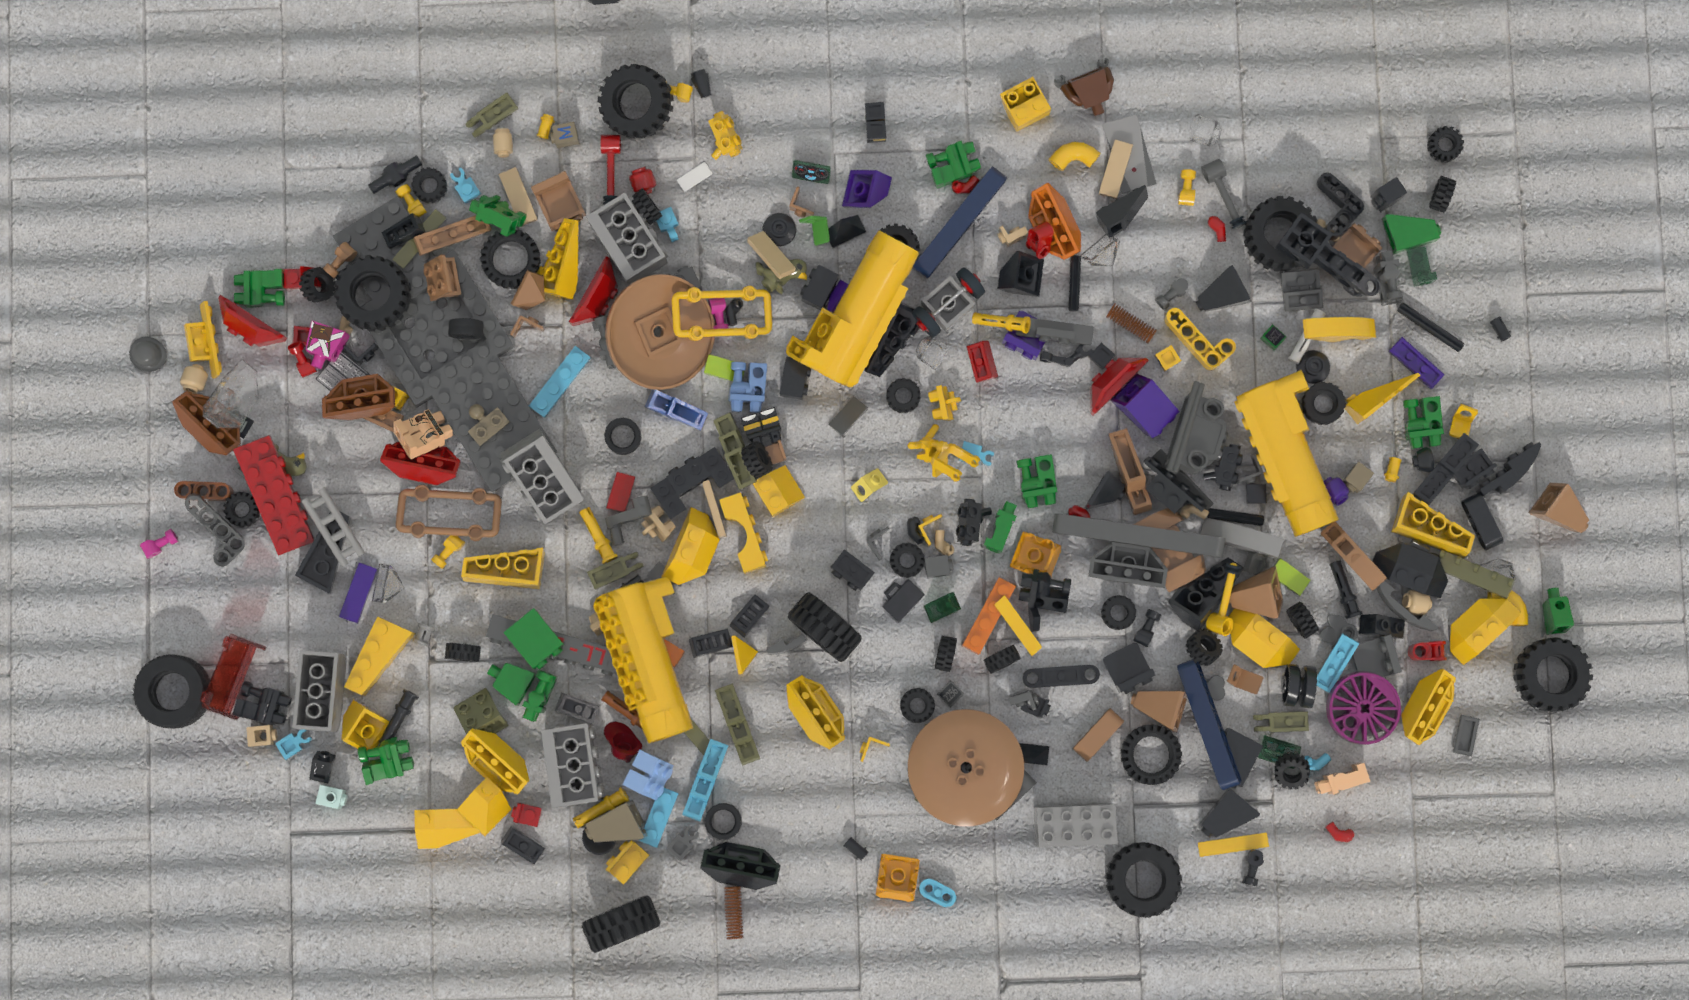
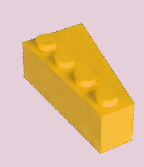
(506, 569)
(379, 651)

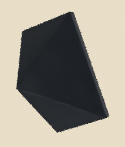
(845, 230)
(1035, 754)

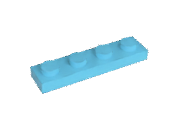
(559, 381)

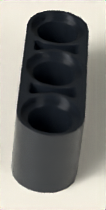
(1482, 521)

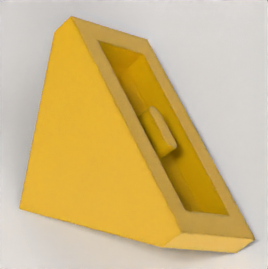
(743, 654)

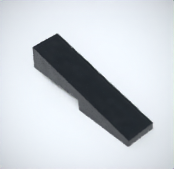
(1446, 469)

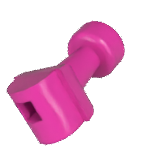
(717, 307)
(153, 548)

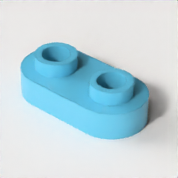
(937, 892)

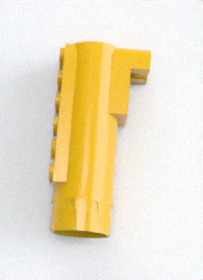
(845, 340)
(1278, 433)
(634, 632)

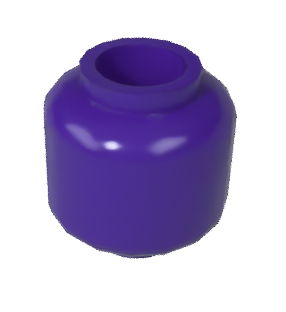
(1337, 490)

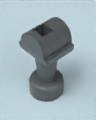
(1177, 289)

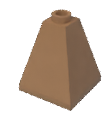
(1560, 508)
(1259, 594)
(1161, 706)

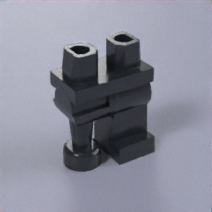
(1044, 591)
(267, 707)

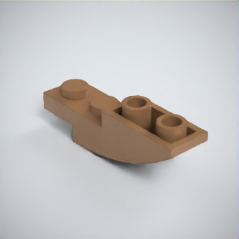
(1353, 555)

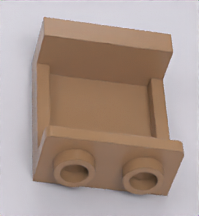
(558, 200)
(1358, 245)

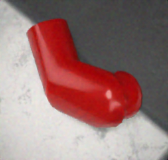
(965, 187)
(1219, 227)
(1078, 511)
(1340, 835)

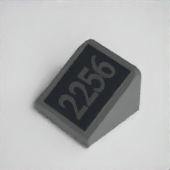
(950, 694)

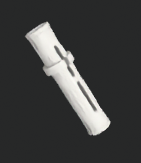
(1296, 355)

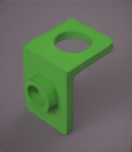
(819, 227)

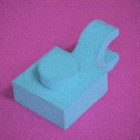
(667, 223)

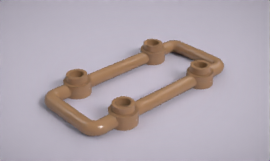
(422, 494)

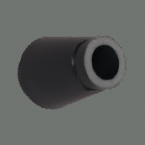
(701, 82)

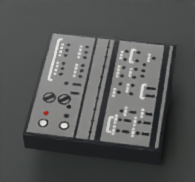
(341, 369)

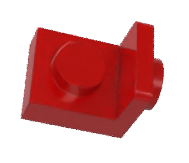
(526, 814)

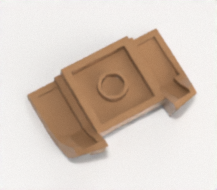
(1181, 565)

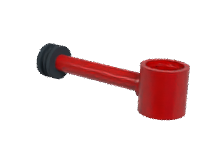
(610, 145)

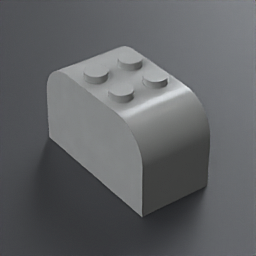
(319, 691)

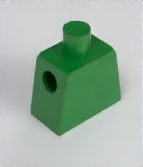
(1557, 613)
(511, 681)

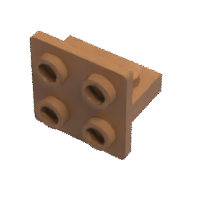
(442, 278)

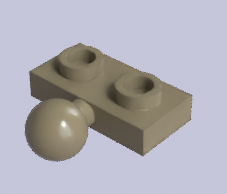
(488, 425)

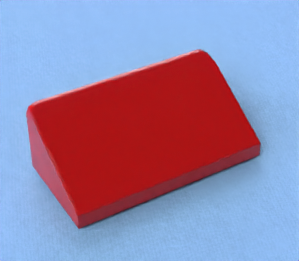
(982, 361)

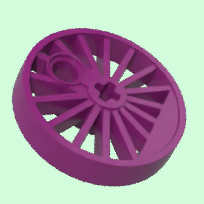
(1384, 687)

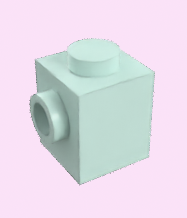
(331, 797)

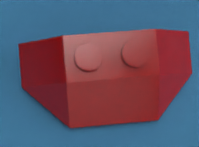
(597, 296)
(247, 325)
(1112, 380)
(431, 467)

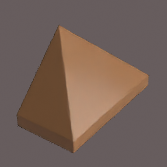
(530, 291)

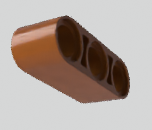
(195, 487)

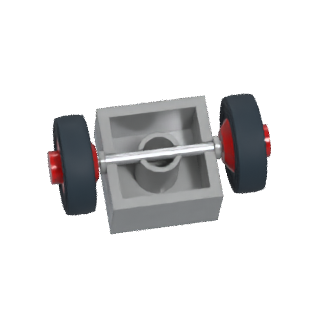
(948, 303)

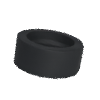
(622, 450)
(708, 821)

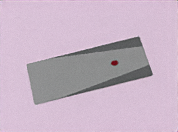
(1139, 168)

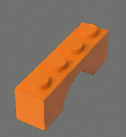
(987, 617)

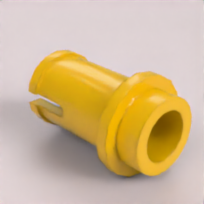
(545, 126)
(1392, 470)

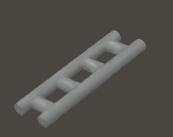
(334, 515)

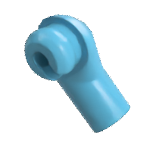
(1319, 763)

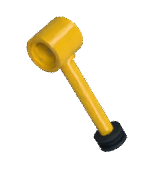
(1220, 622)

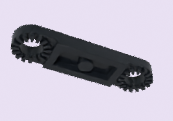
(1061, 676)

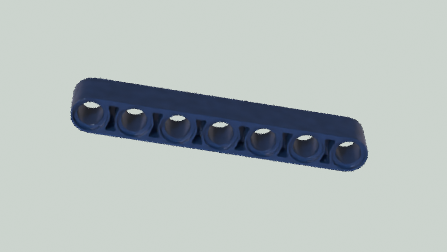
(960, 222)
(1209, 724)

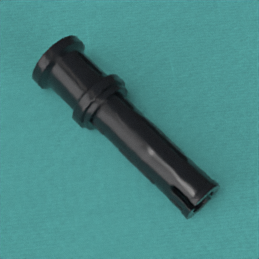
(1347, 598)
(402, 709)

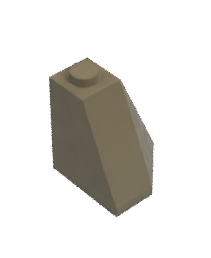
(617, 825)

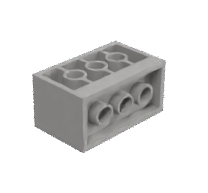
(616, 243)
(546, 465)
(560, 760)
(1075, 825)

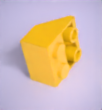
(1025, 104)

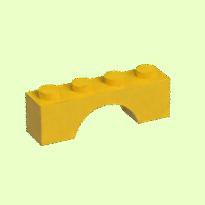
(735, 509)

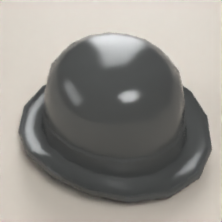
(147, 354)

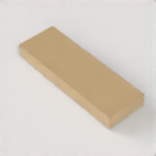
(1115, 169)
(517, 194)
(771, 255)
(714, 509)

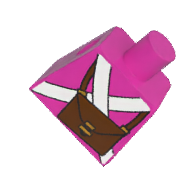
(325, 343)

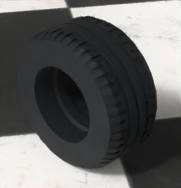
(146, 687)

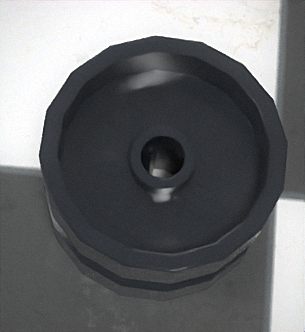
(1299, 686)

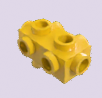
(726, 138)

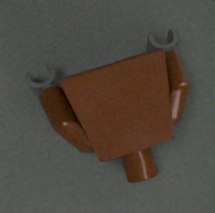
(1089, 88)

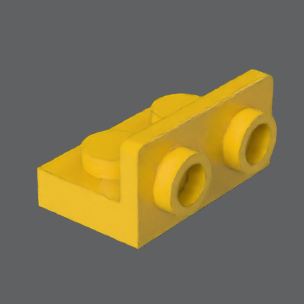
(627, 861)

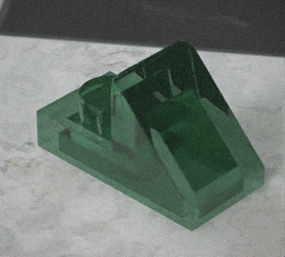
(942, 607)

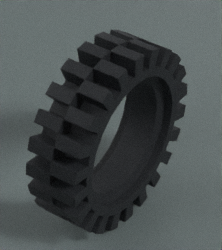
(491, 246)
(1131, 767)

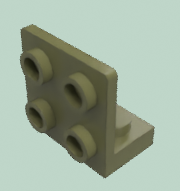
(480, 713)

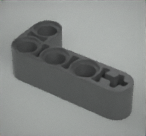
(212, 525)

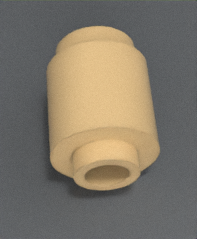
(502, 142)

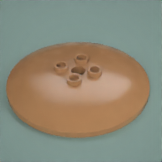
(664, 359)
(937, 774)

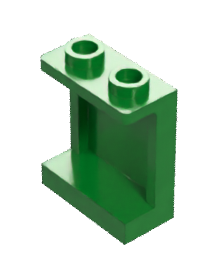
(534, 639)

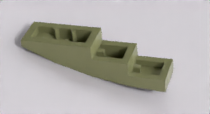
(732, 444)
(737, 724)

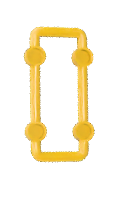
(696, 332)

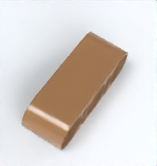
(1098, 734)

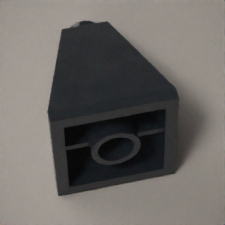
(1224, 292)

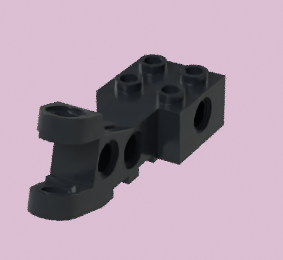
(1308, 244)

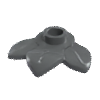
(1336, 627)

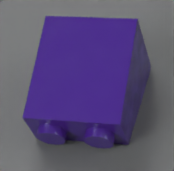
(1145, 405)

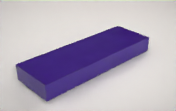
(1416, 362)
(358, 593)

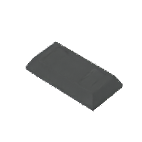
(1466, 735)

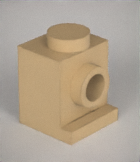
(254, 735)

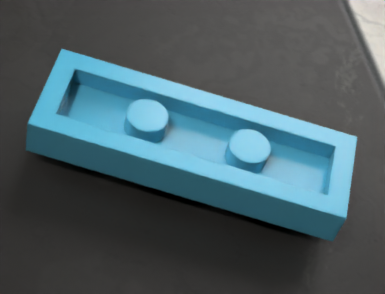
(1336, 662)
(659, 817)

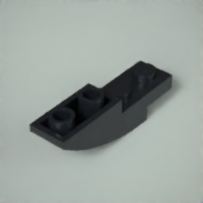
(1516, 468)

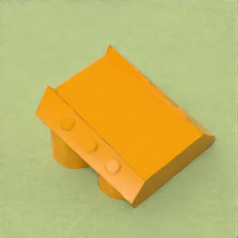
(1035, 553)
(897, 877)

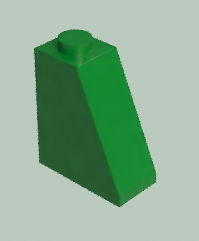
(1409, 232)

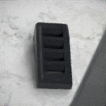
(408, 221)
(741, 630)
(694, 648)

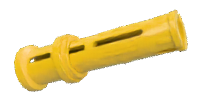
(1010, 321)
(601, 543)
(609, 803)

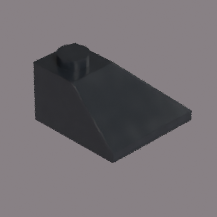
(1021, 275)
(1107, 492)

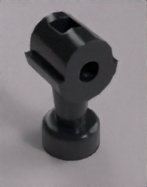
(1145, 634)
(1254, 859)

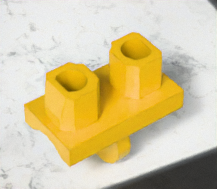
(947, 403)

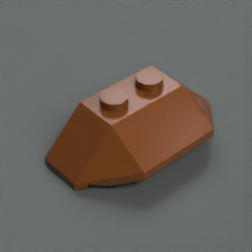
(359, 398)
(190, 413)

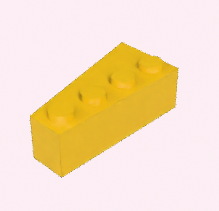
(1430, 527)

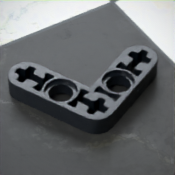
(1346, 208)

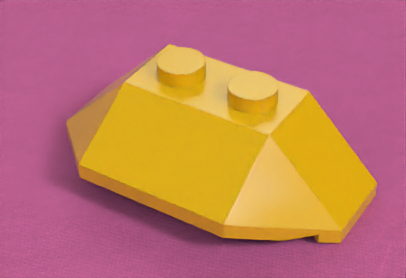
(692, 548)
(1480, 626)
(1261, 640)
(1428, 706)
(815, 712)
(495, 760)

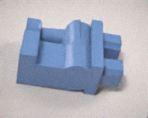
(750, 391)

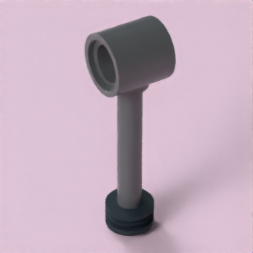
(1215, 172)

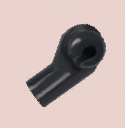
(912, 525)

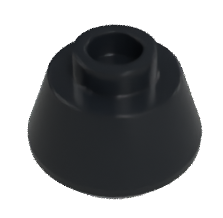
(1423, 460)

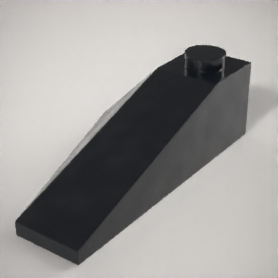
(894, 339)
(1201, 596)

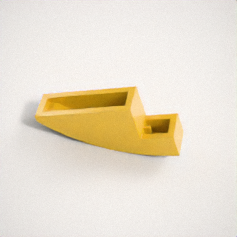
(1339, 328)

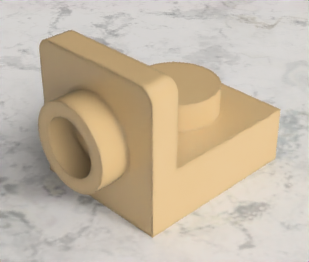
(1015, 235)

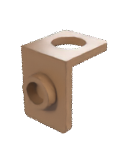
(799, 211)
(530, 321)
(776, 452)
(1245, 680)

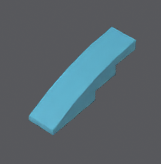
(705, 780)

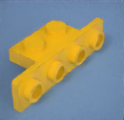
(201, 340)

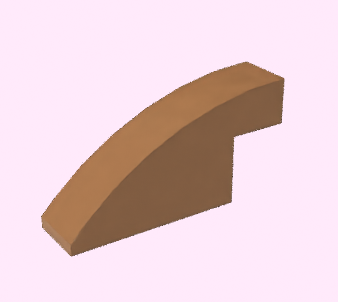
(1130, 471)

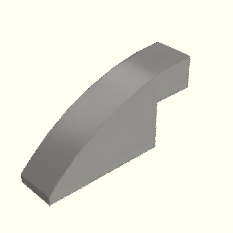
(1243, 537)

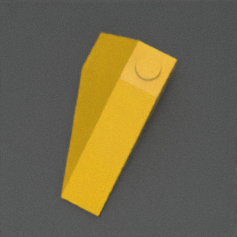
(561, 267)
(1369, 401)
(441, 827)

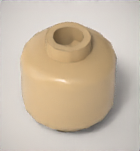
(193, 378)
(1416, 602)

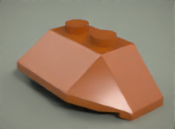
(1052, 207)

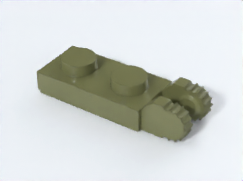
(492, 114)
(613, 571)
(1284, 722)

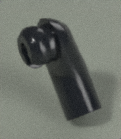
(731, 311)

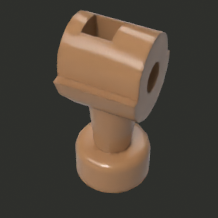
(343, 253)

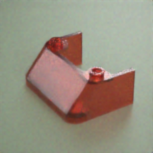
(229, 675)

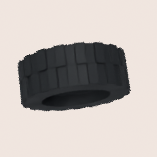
(1336, 396)

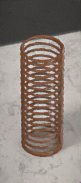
(1131, 323)
(736, 902)

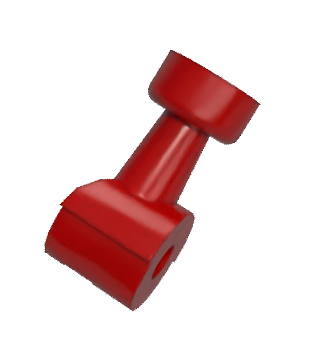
(303, 364)

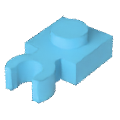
(466, 187)
(976, 450)
(291, 745)

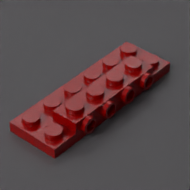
(274, 494)

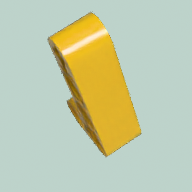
(1197, 336)

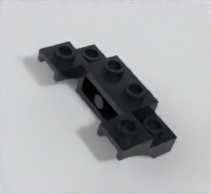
(688, 477)

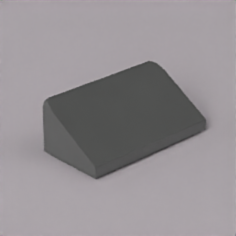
(848, 416)

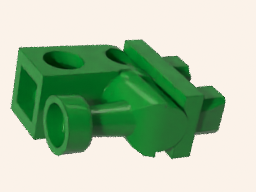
(958, 164)
(497, 212)
(254, 288)
(1428, 425)
(1041, 485)
(1002, 528)
(540, 696)
(390, 763)

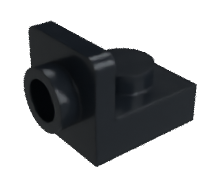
(322, 766)

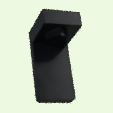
(1381, 625)

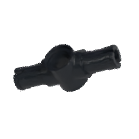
(395, 174)

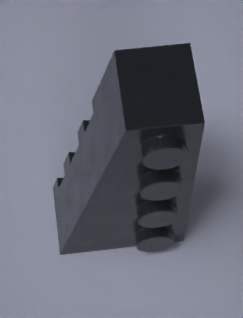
(320, 563)

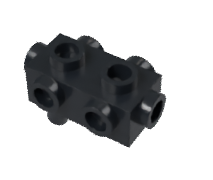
(1226, 472)
(970, 518)

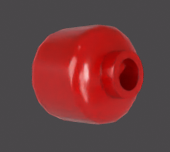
(643, 179)

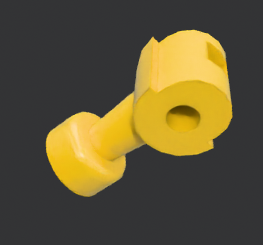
(682, 92)
(1187, 194)
(414, 206)
(451, 545)

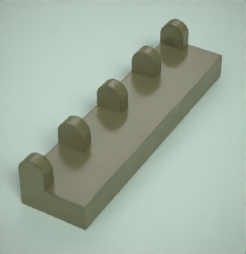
(1476, 574)

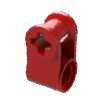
(1040, 239)
(1430, 651)

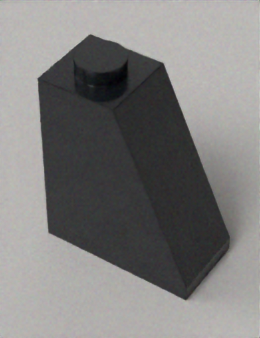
(1244, 752)
(1227, 814)

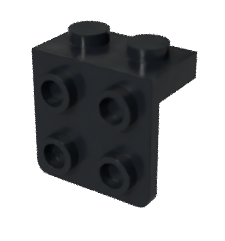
(1128, 668)

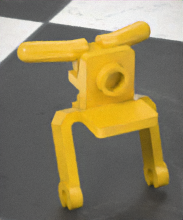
(937, 453)

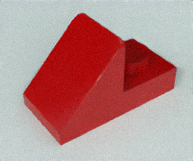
(292, 278)

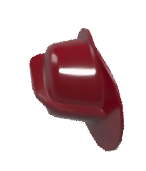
(622, 741)

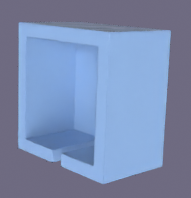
(655, 776)

